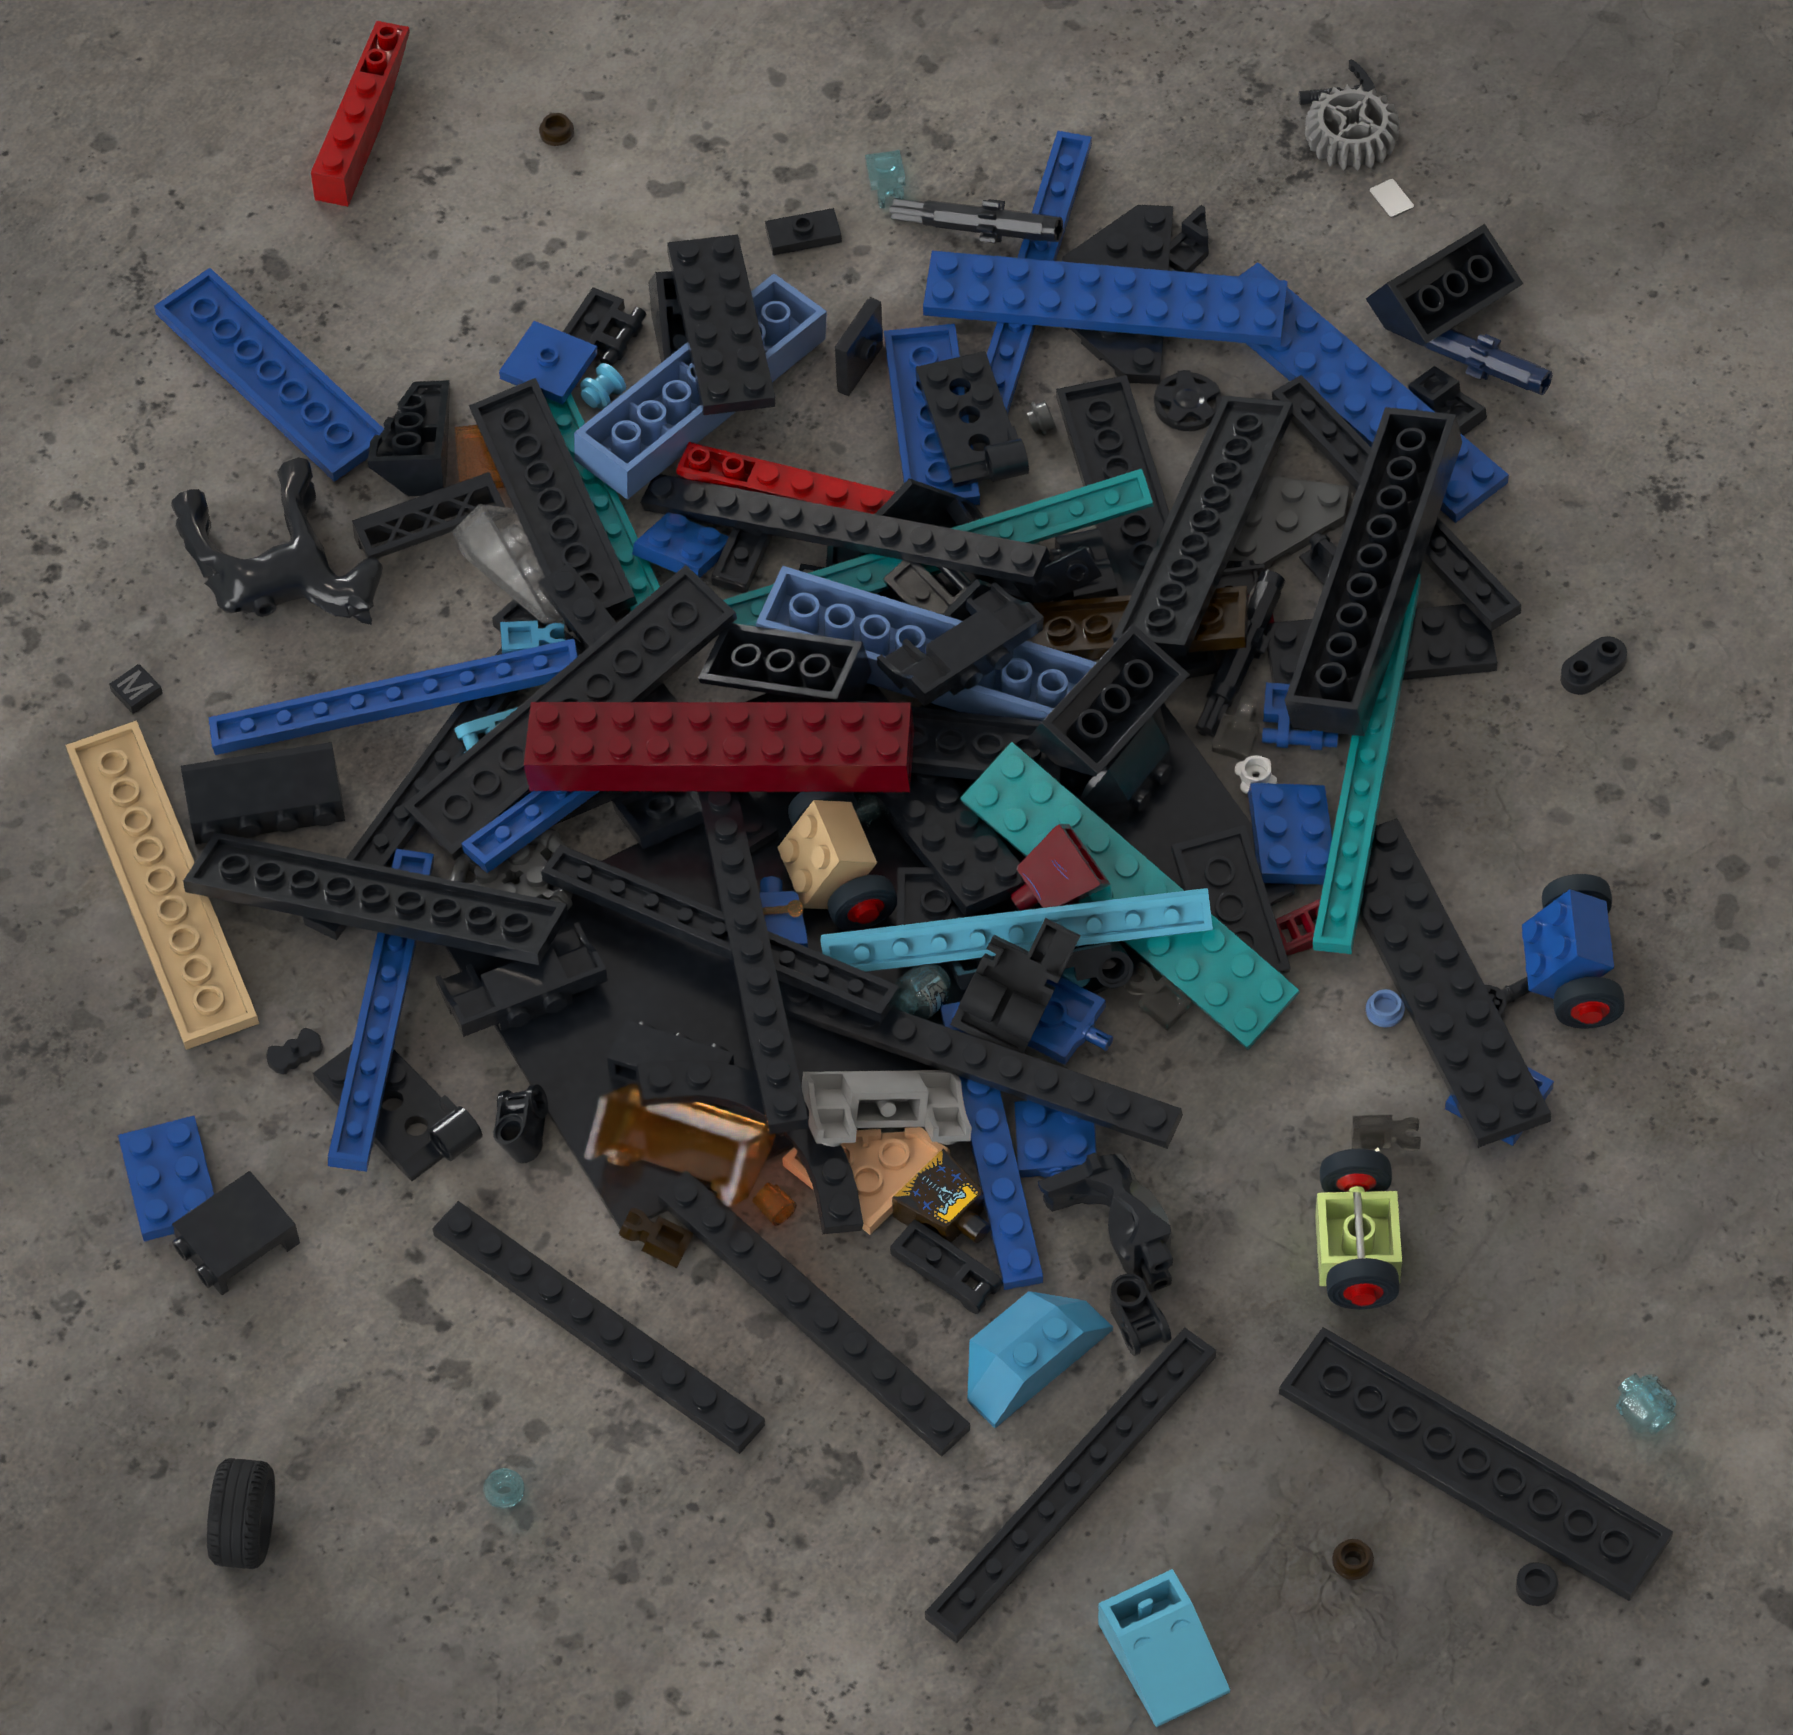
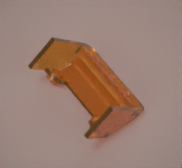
(682, 1137)

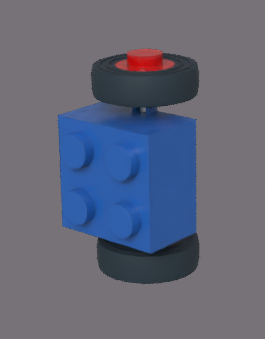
(1572, 950)

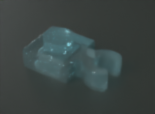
(886, 175)

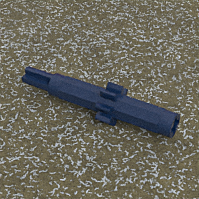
(1487, 359)

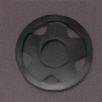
(1187, 400)

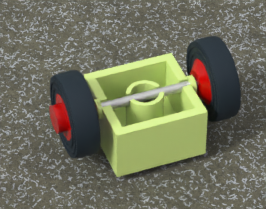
(1358, 1230)

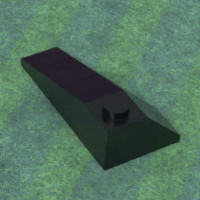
(415, 441)

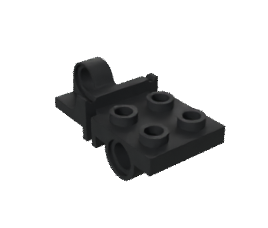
(1011, 988)

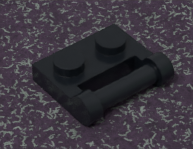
(919, 588)

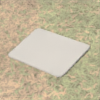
(1391, 197)

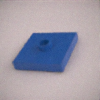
(551, 358)

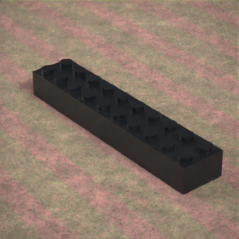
(1373, 572)

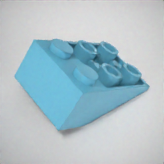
(1162, 1647)

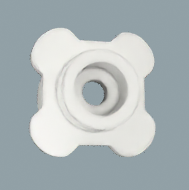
(1254, 765)

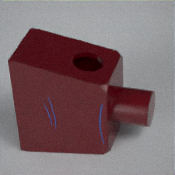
(1058, 872)

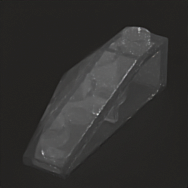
(499, 548)

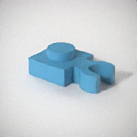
(526, 634)

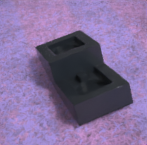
(1444, 395)

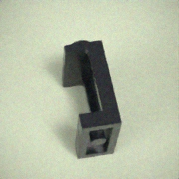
(233, 1231)

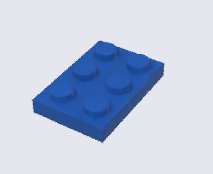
(1290, 832)
(165, 1174)

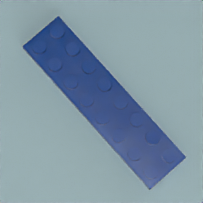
(270, 373)

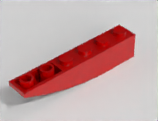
(359, 115)
(766, 477)

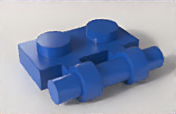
(1276, 711)

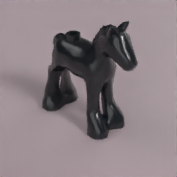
(285, 570)

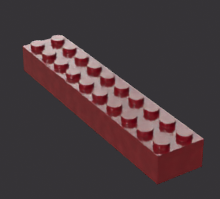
(719, 746)

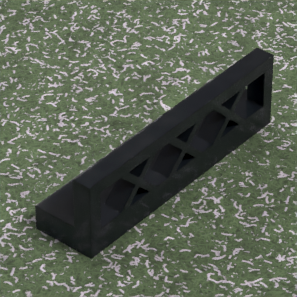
(423, 512)

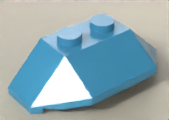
(1028, 1350)

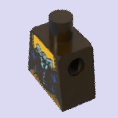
(943, 1200)

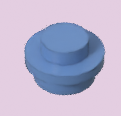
(1385, 1008)

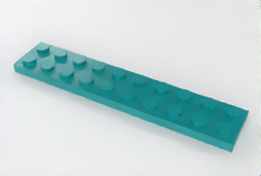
(1208, 966)

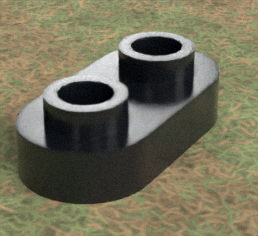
(1596, 663)

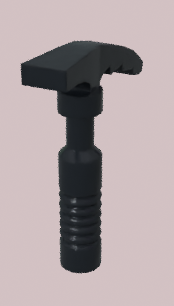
(1308, 97)

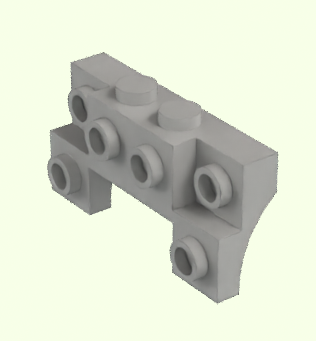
(884, 1099)

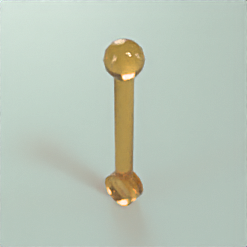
(794, 908)

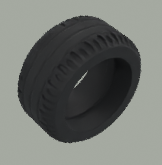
(240, 1513)

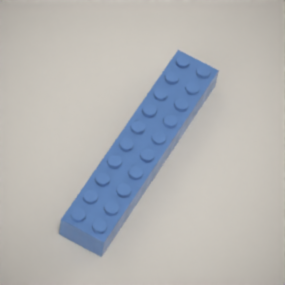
(814, 605)

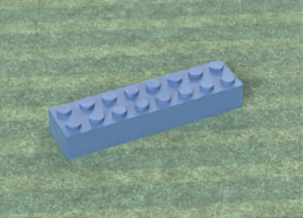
(663, 411)

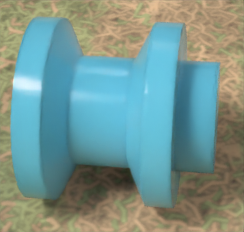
(597, 391)

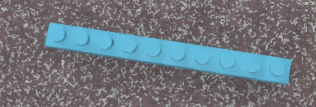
(970, 936)

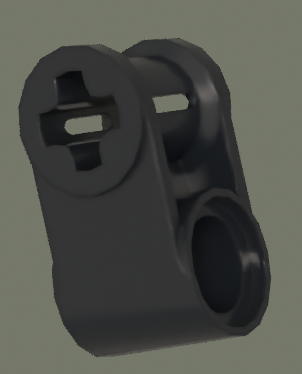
(521, 1122)
(1139, 1320)

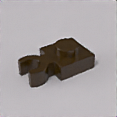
(661, 1239)

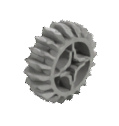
(1352, 127)

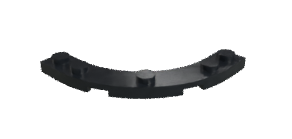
(732, 1085)

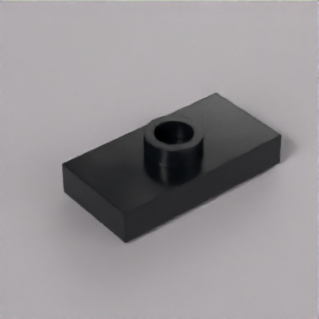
(803, 231)

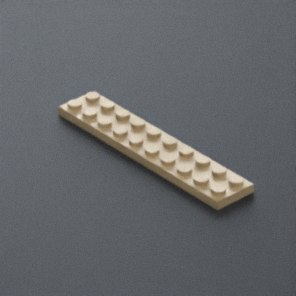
(150, 864)

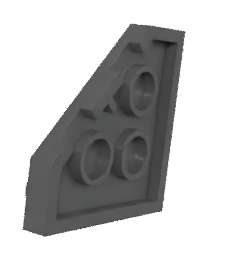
(1287, 517)

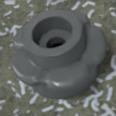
(1041, 417)

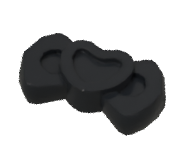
(294, 1051)

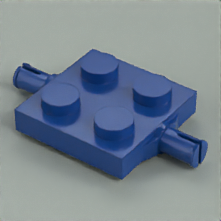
(1069, 1022)
(1050, 1140)

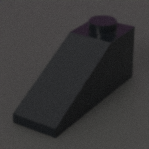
(666, 314)

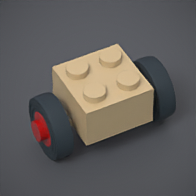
(832, 861)

